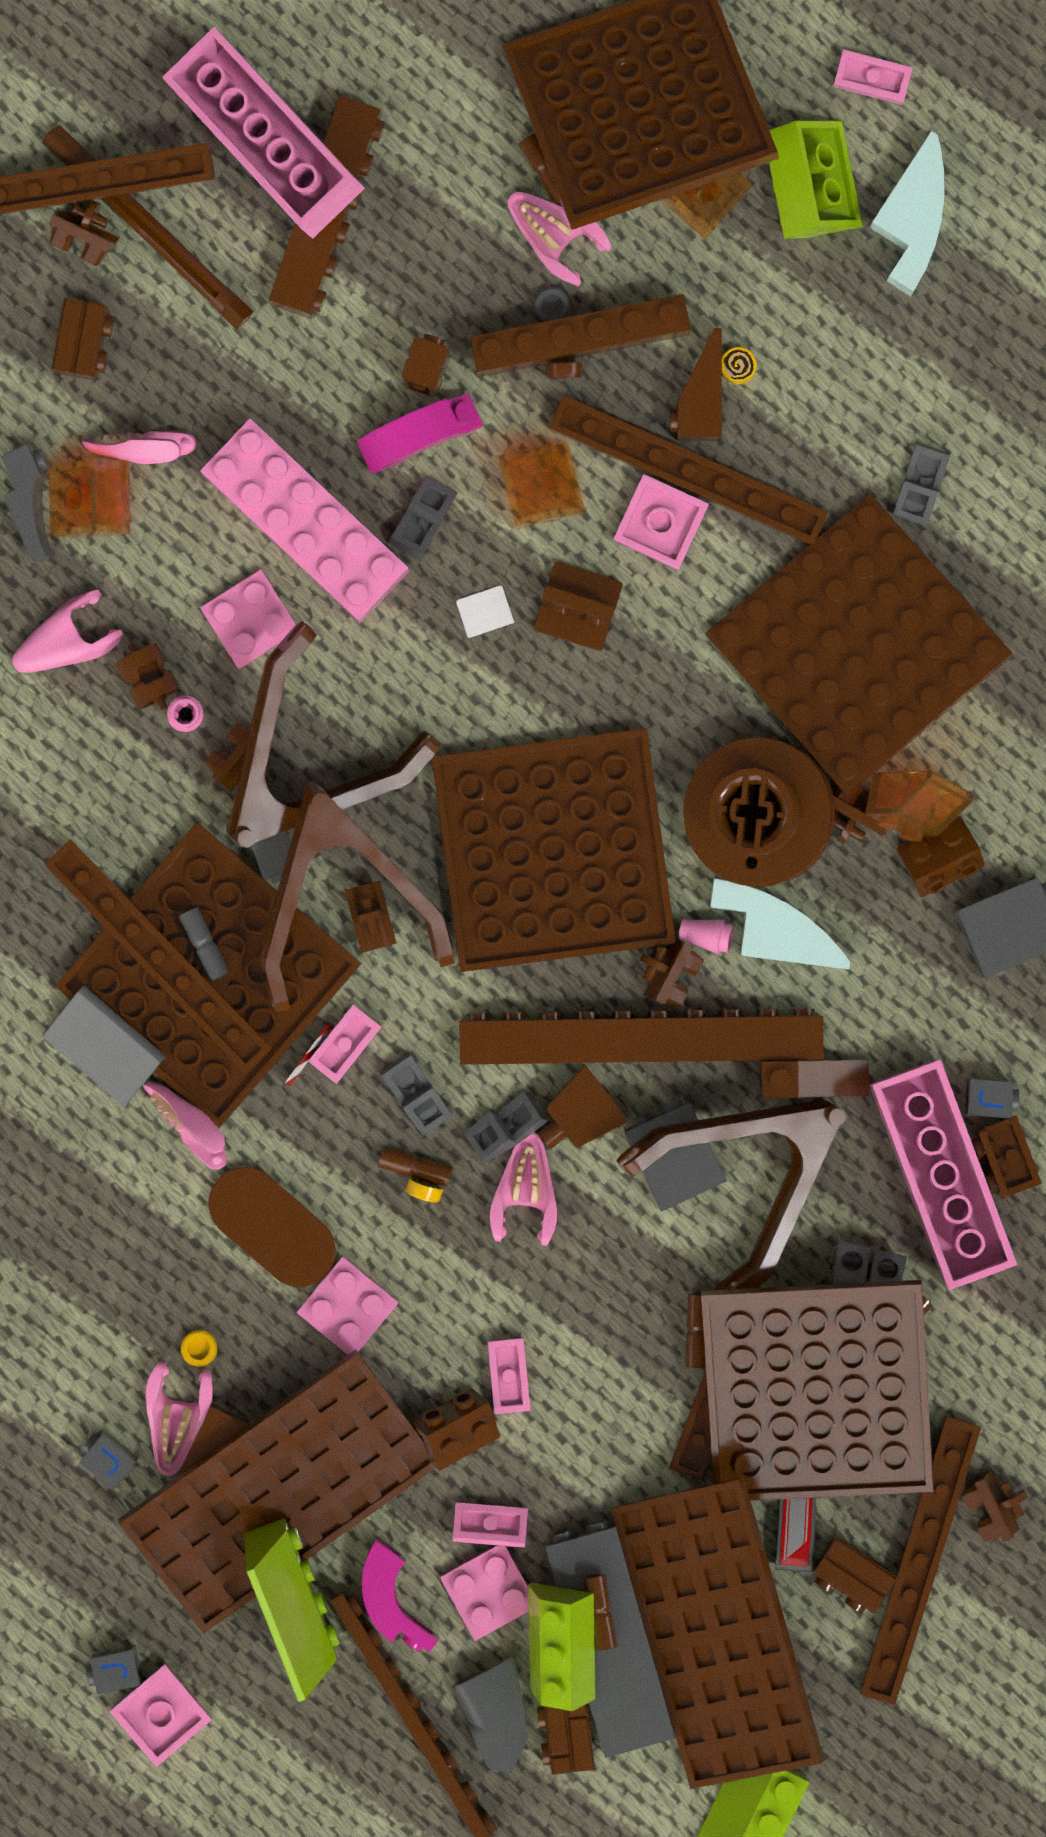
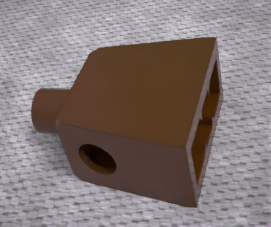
(581, 1112)

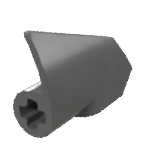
(495, 1713)

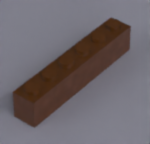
(312, 260)
(580, 335)

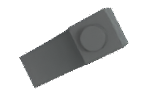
(28, 472)

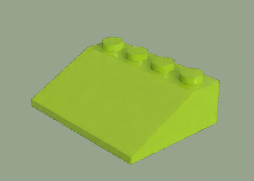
(291, 1605)

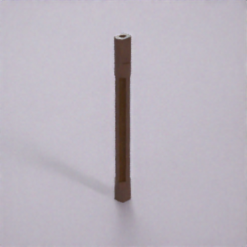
(154, 233)

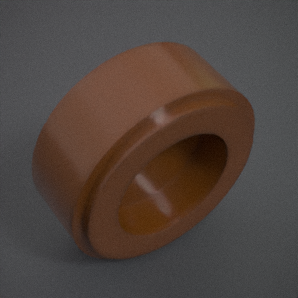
(564, 370)

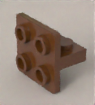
(578, 606)

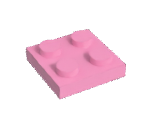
(660, 522)
(249, 619)
(347, 1306)
(487, 1591)
(161, 1714)

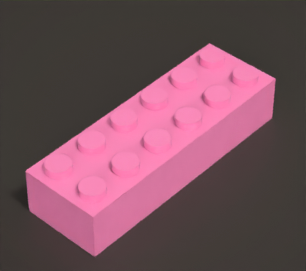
(263, 133)
(304, 521)
(943, 1174)

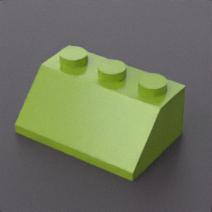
(814, 179)
(561, 1646)
(756, 1806)

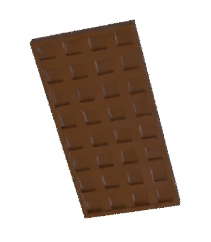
(312, 1459)
(717, 1633)

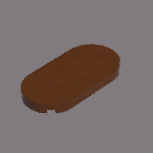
(272, 1227)

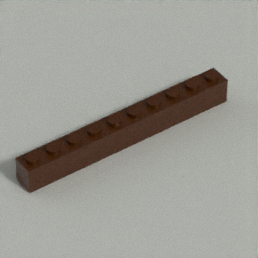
(641, 1039)

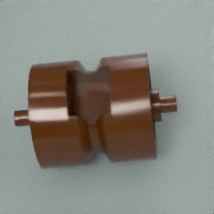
(147, 676)

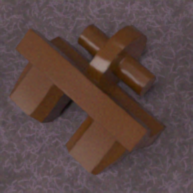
(69, 226)
(228, 769)
(845, 805)
(370, 916)
(665, 969)
(1001, 1504)

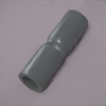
(202, 940)

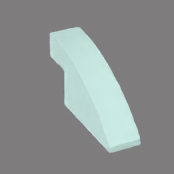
(914, 215)
(776, 928)

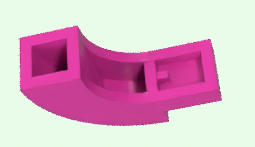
(418, 432)
(381, 1599)

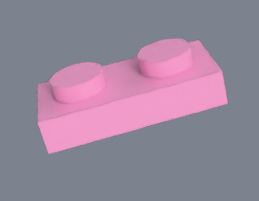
(872, 77)
(345, 1044)
(509, 1375)
(490, 1524)

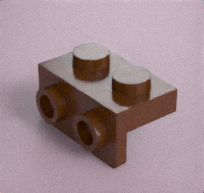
(942, 858)
(1007, 1157)
(457, 1428)

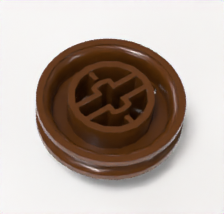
(802, 815)

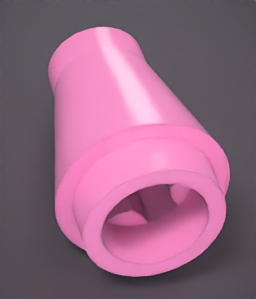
(177, 706)
(708, 934)

